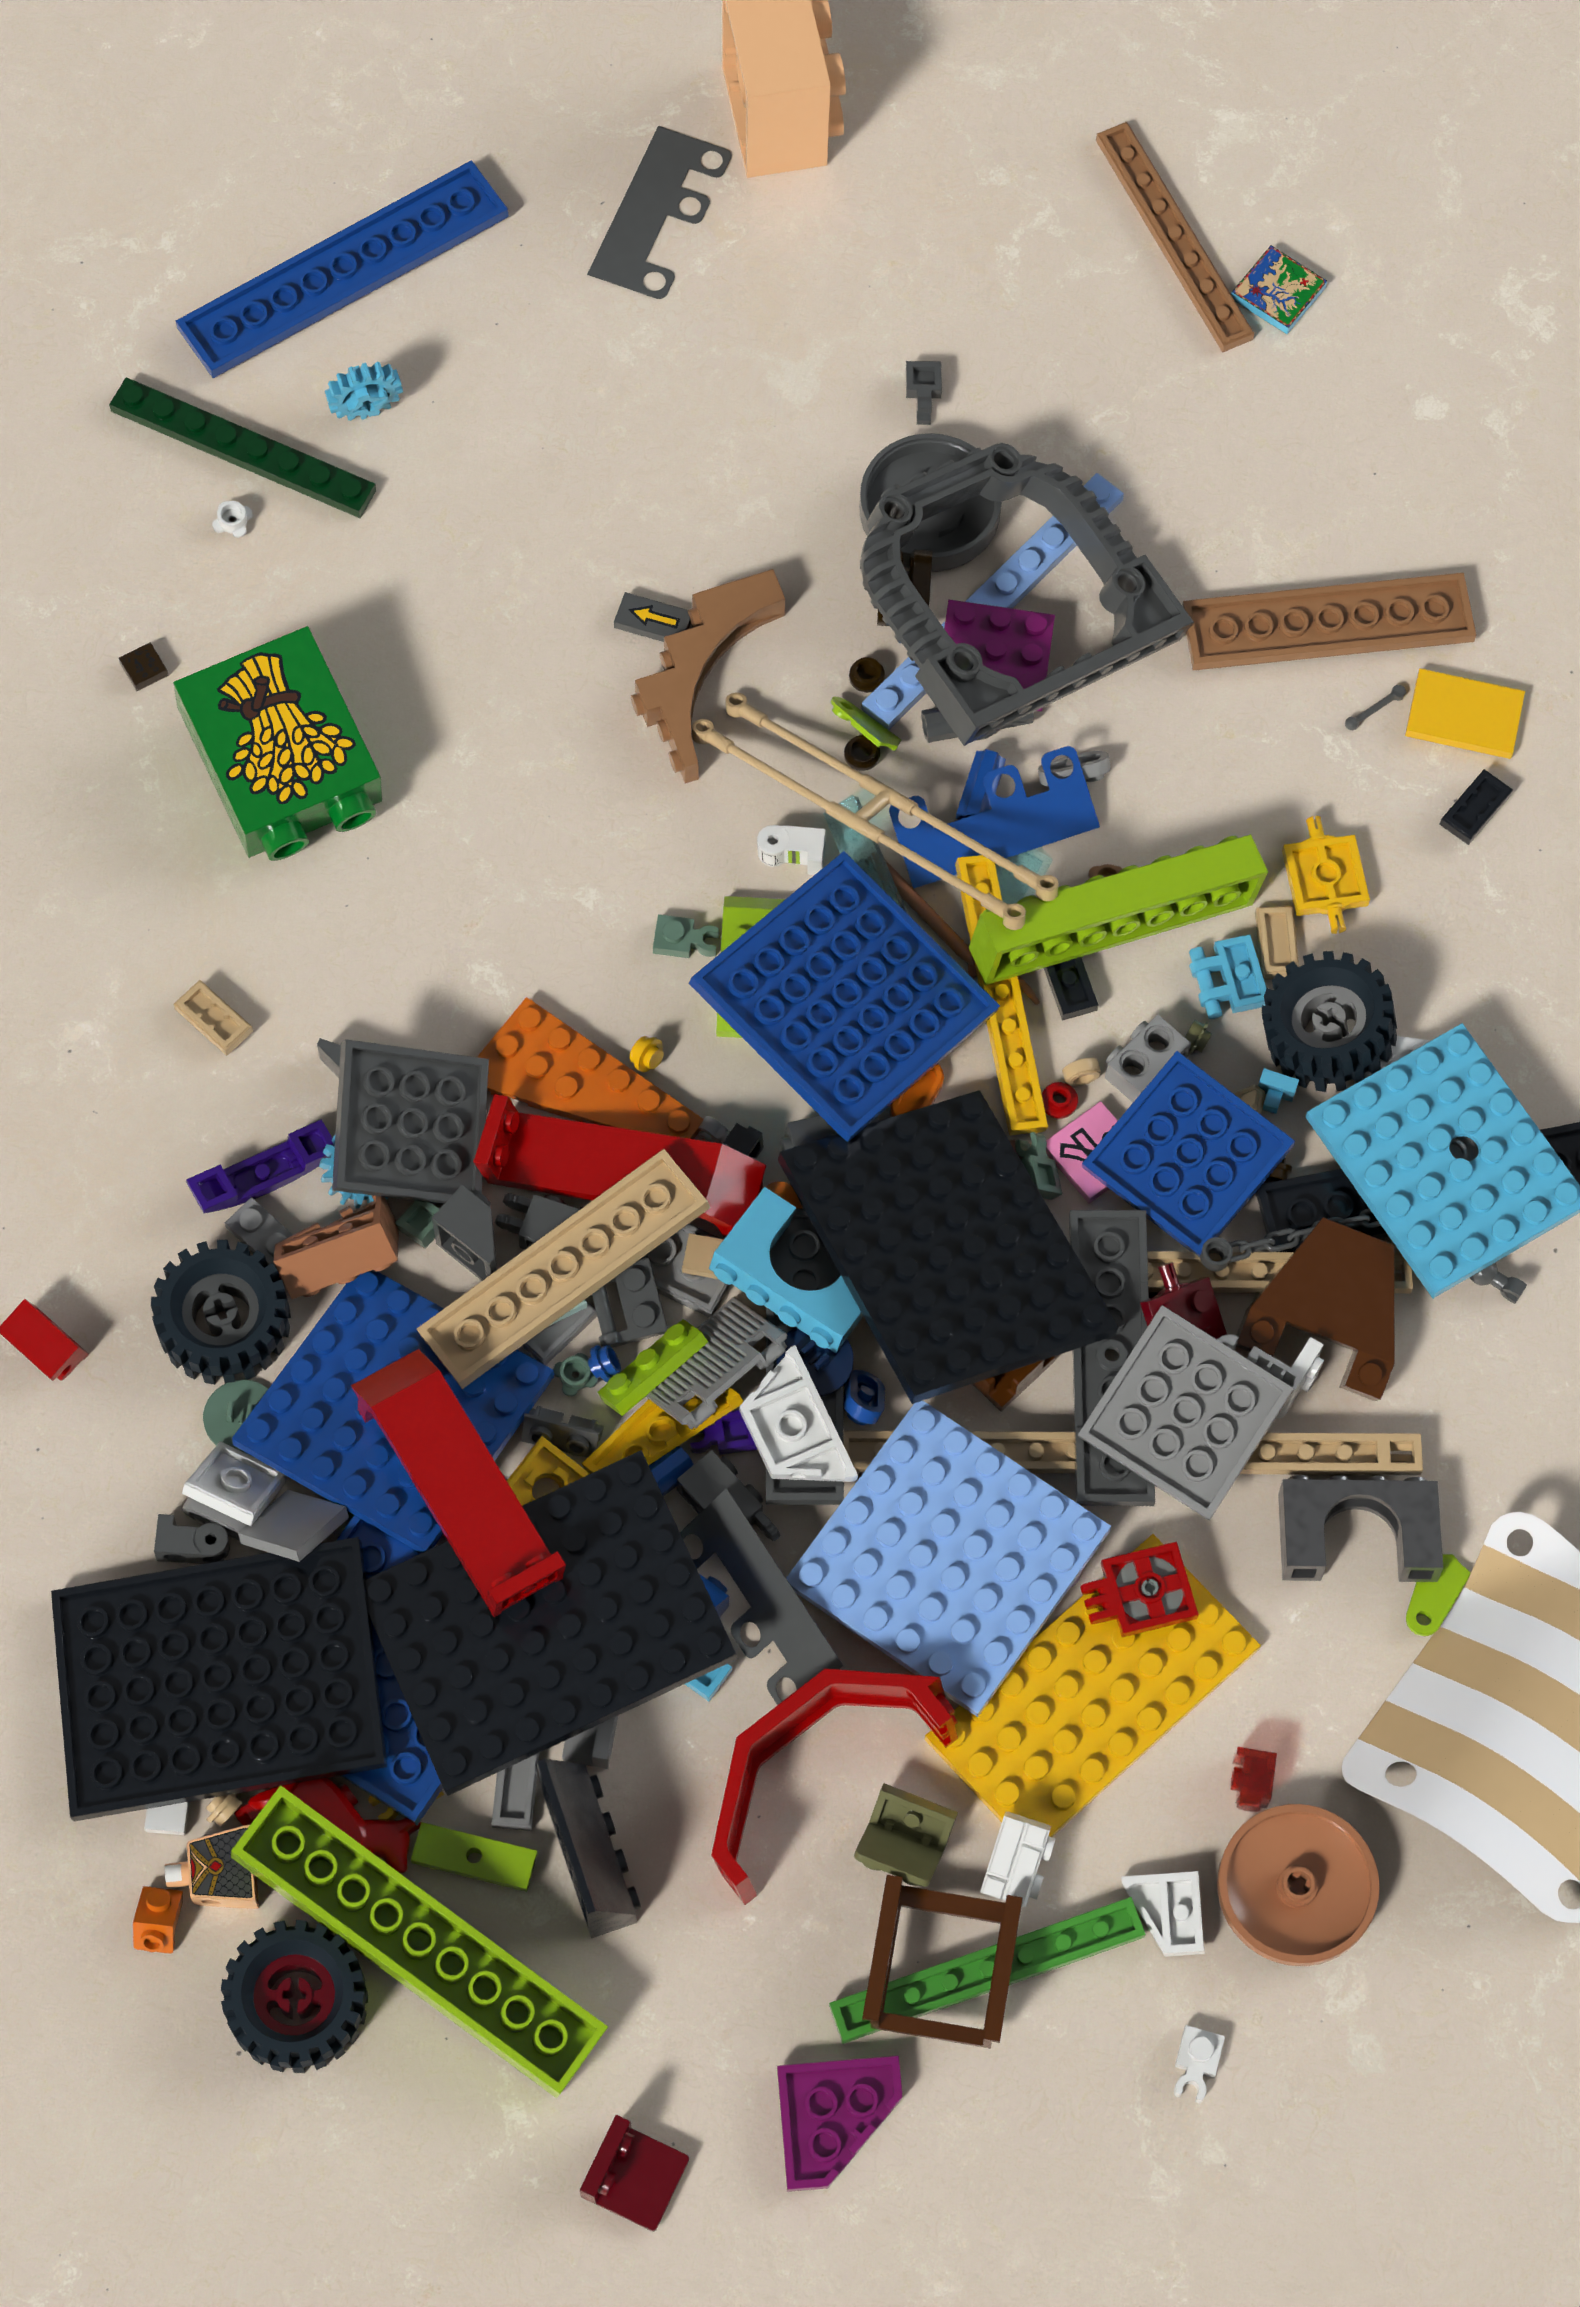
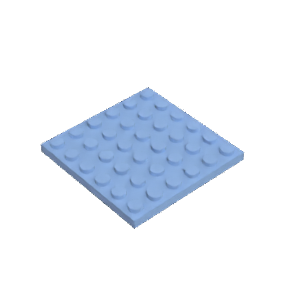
(948, 1556)

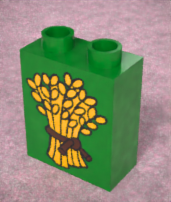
(280, 745)

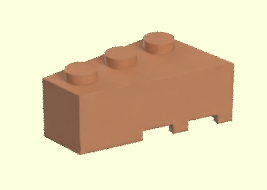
(339, 1251)

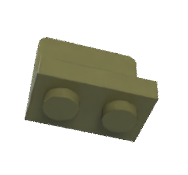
(905, 1836)

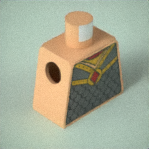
(213, 1874)

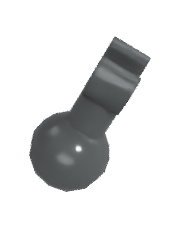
(1510, 1288)

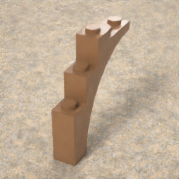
(718, 621)

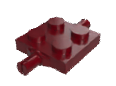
(1190, 1300)

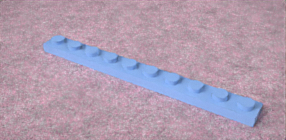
(1003, 589)

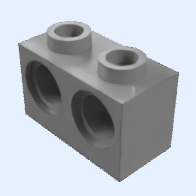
(1141, 1055)

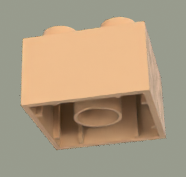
(782, 82)

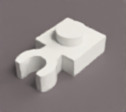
(1199, 2056)

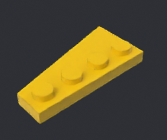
(655, 1432)

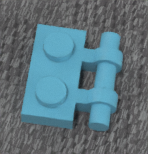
(1240, 973)

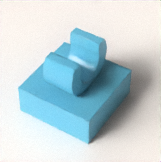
(1277, 1087)

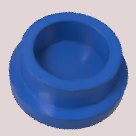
(604, 1362)

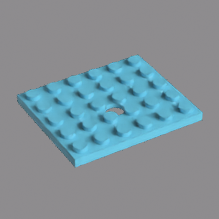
(1439, 1209)

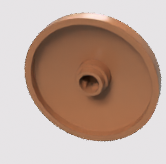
(1298, 1885)

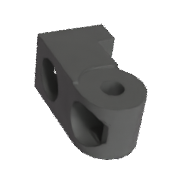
(189, 1544)

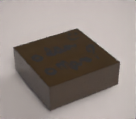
(143, 666)

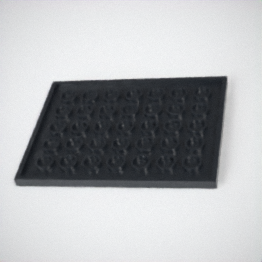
(947, 1246)
(566, 1658)
(216, 1680)

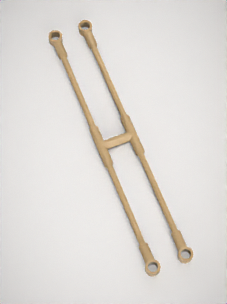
(1012, 914)

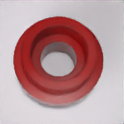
(1059, 1110)

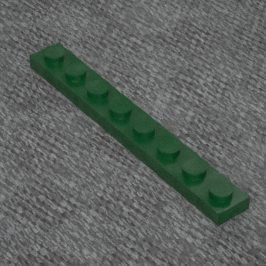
(243, 447)

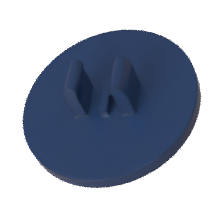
(827, 1369)

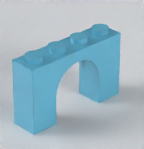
(745, 1262)

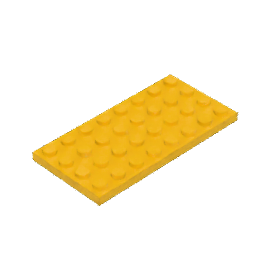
(1090, 1706)

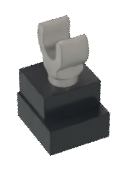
(745, 1140)

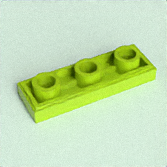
(450, 1849)

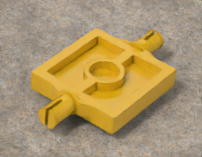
(1325, 875)

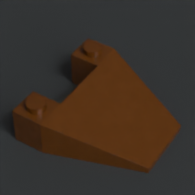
(1339, 1291)

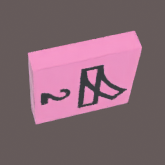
(1075, 1143)

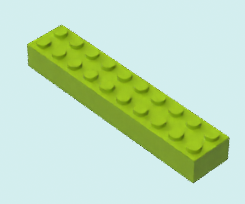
(418, 1941)

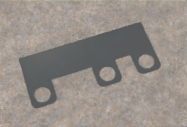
(648, 201)
(772, 1599)

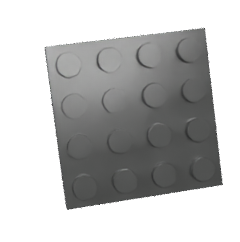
(408, 1122)

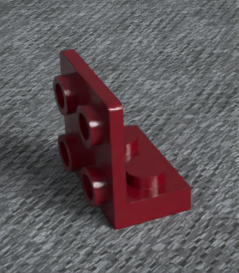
(633, 2175)

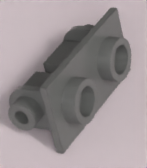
(577, 1437)

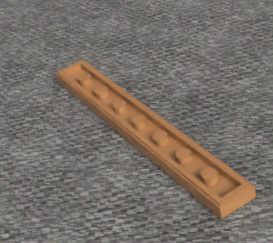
(1175, 237)

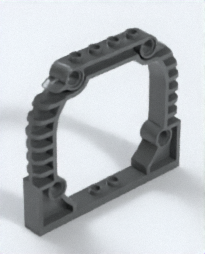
(952, 674)

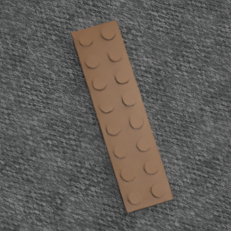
(1329, 621)

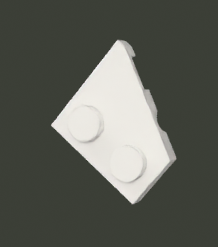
(1170, 1910)

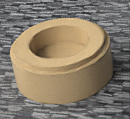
(1081, 1072)

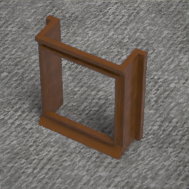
(898, 1896)

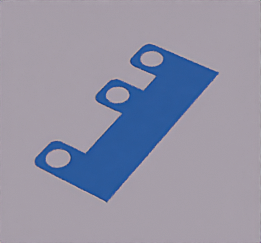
(1010, 826)

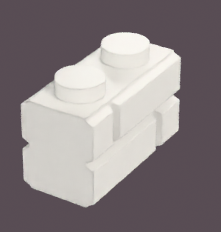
(1017, 1858)

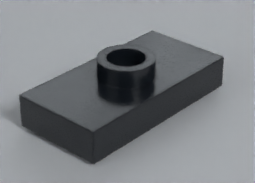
(1476, 807)

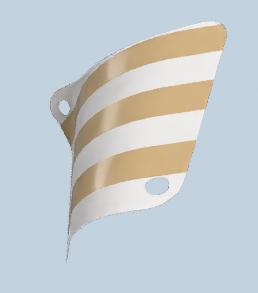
(1495, 1718)

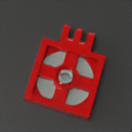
(1142, 1591)

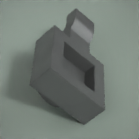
(923, 383)

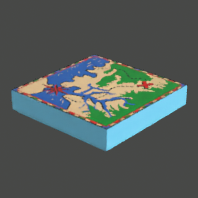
(1278, 289)

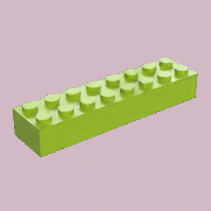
(1121, 908)

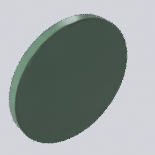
(229, 1408)

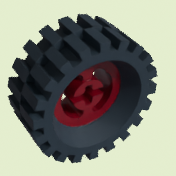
(250, 1996)

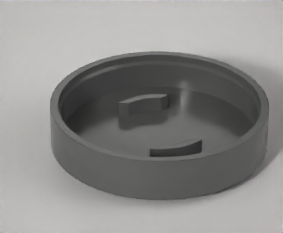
(953, 534)

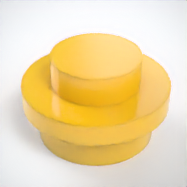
(647, 1053)

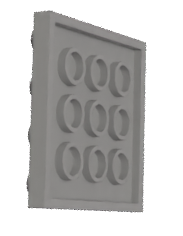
(1185, 1412)

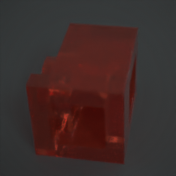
(1253, 1778)

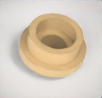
(222, 1808)

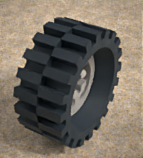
(1337, 993)

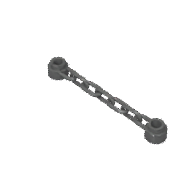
(1224, 1248)

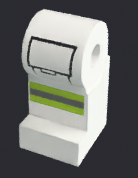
(792, 846)

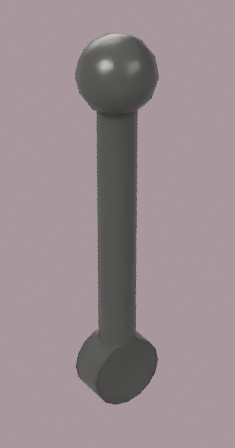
(1398, 693)

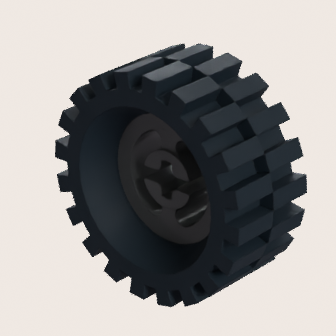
(210, 1280)

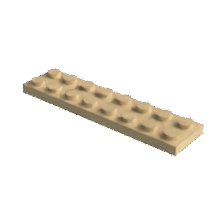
(563, 1268)

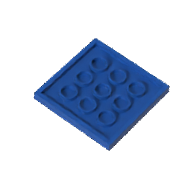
(1188, 1153)

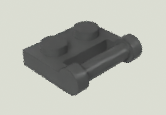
(639, 1304)

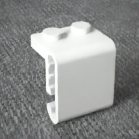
(1299, 1376)

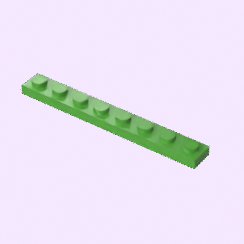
(972, 1973)

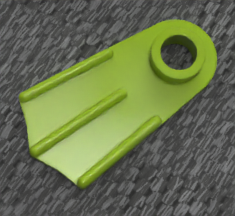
(864, 723)
(1436, 1598)

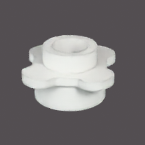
(229, 510)

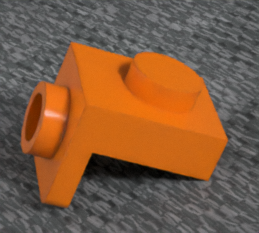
(156, 1919)

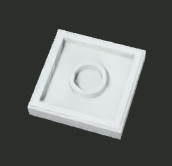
(234, 1483)

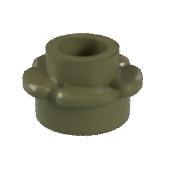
(1198, 1036)

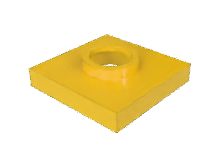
(541, 1462)

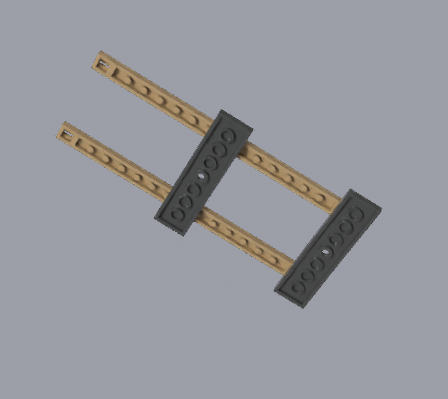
(1123, 1272)

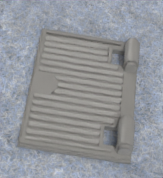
(719, 1363)

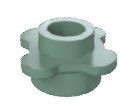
(572, 1364)

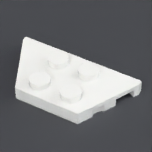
(794, 1426)

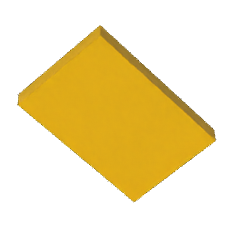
(1465, 713)

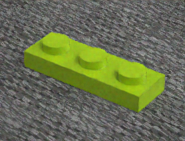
(652, 1367)

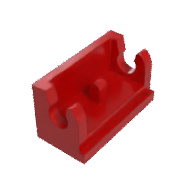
(42, 1341)

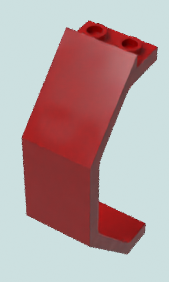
(795, 1716)

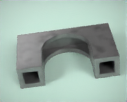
(1406, 1506)

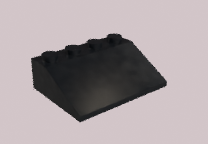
(587, 1846)

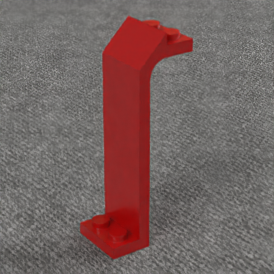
(591, 1158)
(458, 1480)

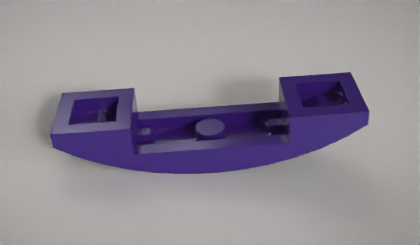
(263, 1172)

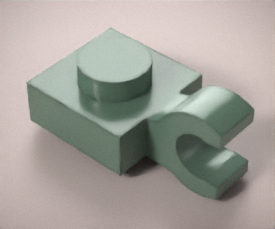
(1039, 1166)

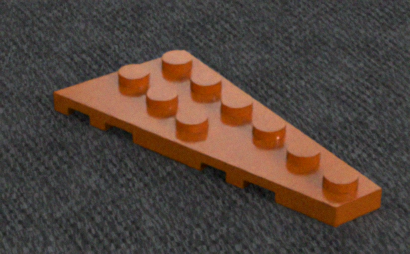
(570, 1076)

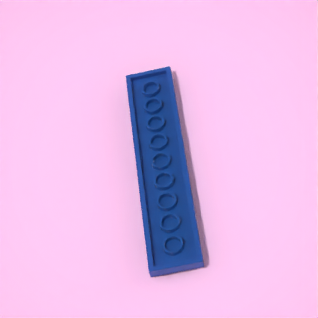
(341, 269)

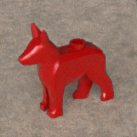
(382, 1837)

